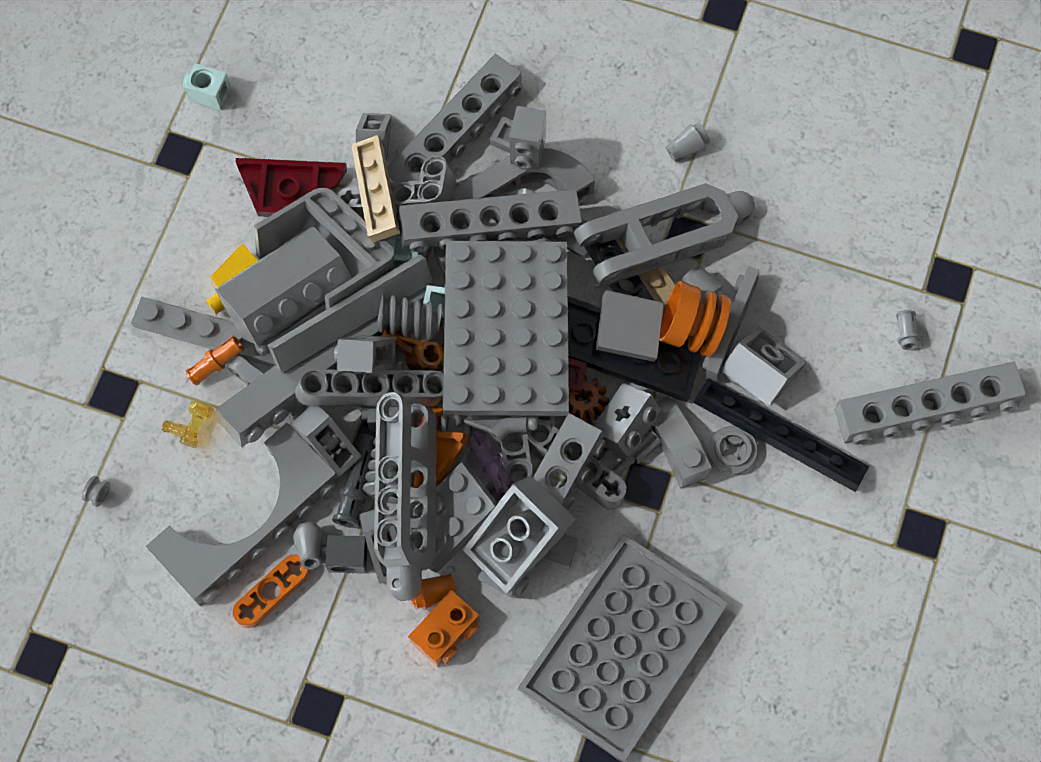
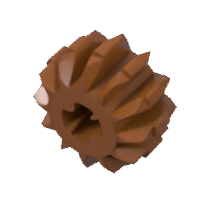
(596, 402)

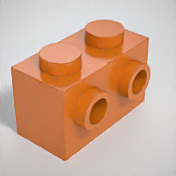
(445, 629)

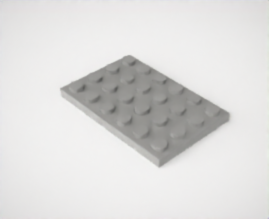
(506, 328)
(622, 647)

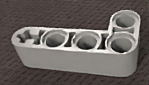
(434, 185)

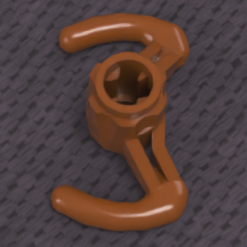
(421, 355)

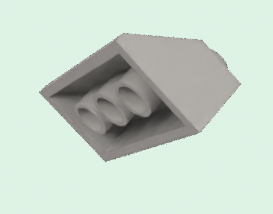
(282, 285)

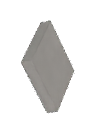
(629, 326)

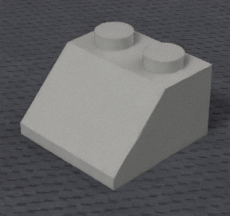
(762, 366)

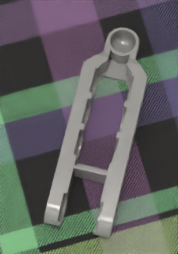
(643, 255)
(414, 453)

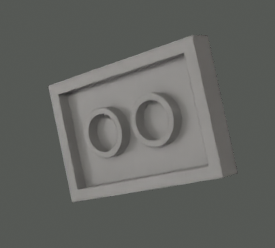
(460, 511)

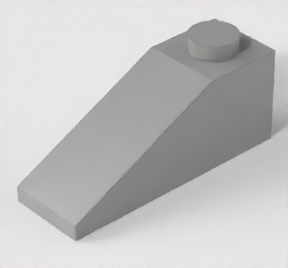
(680, 444)

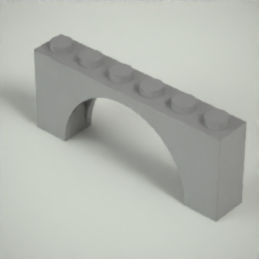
(206, 568)

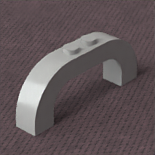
(502, 178)

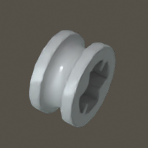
(95, 491)

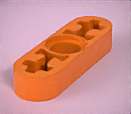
(248, 601)

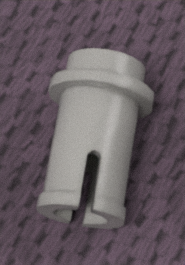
(909, 336)

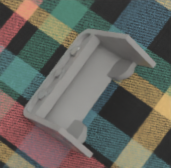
(341, 229)

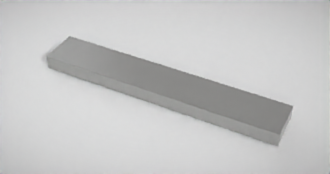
(349, 314)

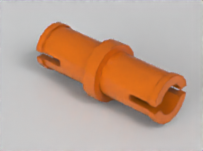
(215, 360)

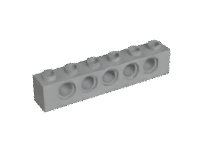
(493, 75)
(560, 204)
(1001, 379)
(572, 432)

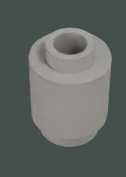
(704, 281)

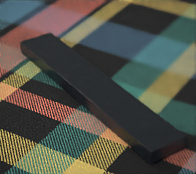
(781, 434)

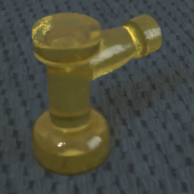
(189, 433)

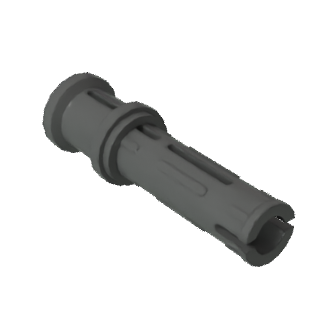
(353, 495)

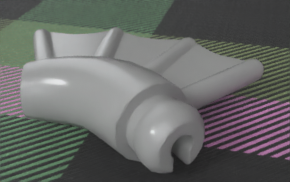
(503, 425)

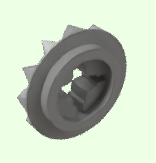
(734, 437)

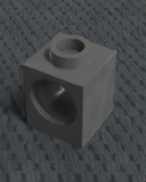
(345, 554)

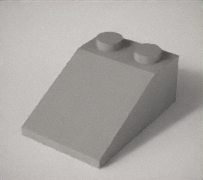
(518, 533)

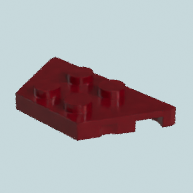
(278, 183)

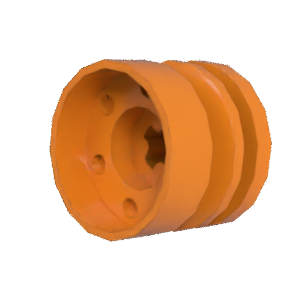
(701, 321)

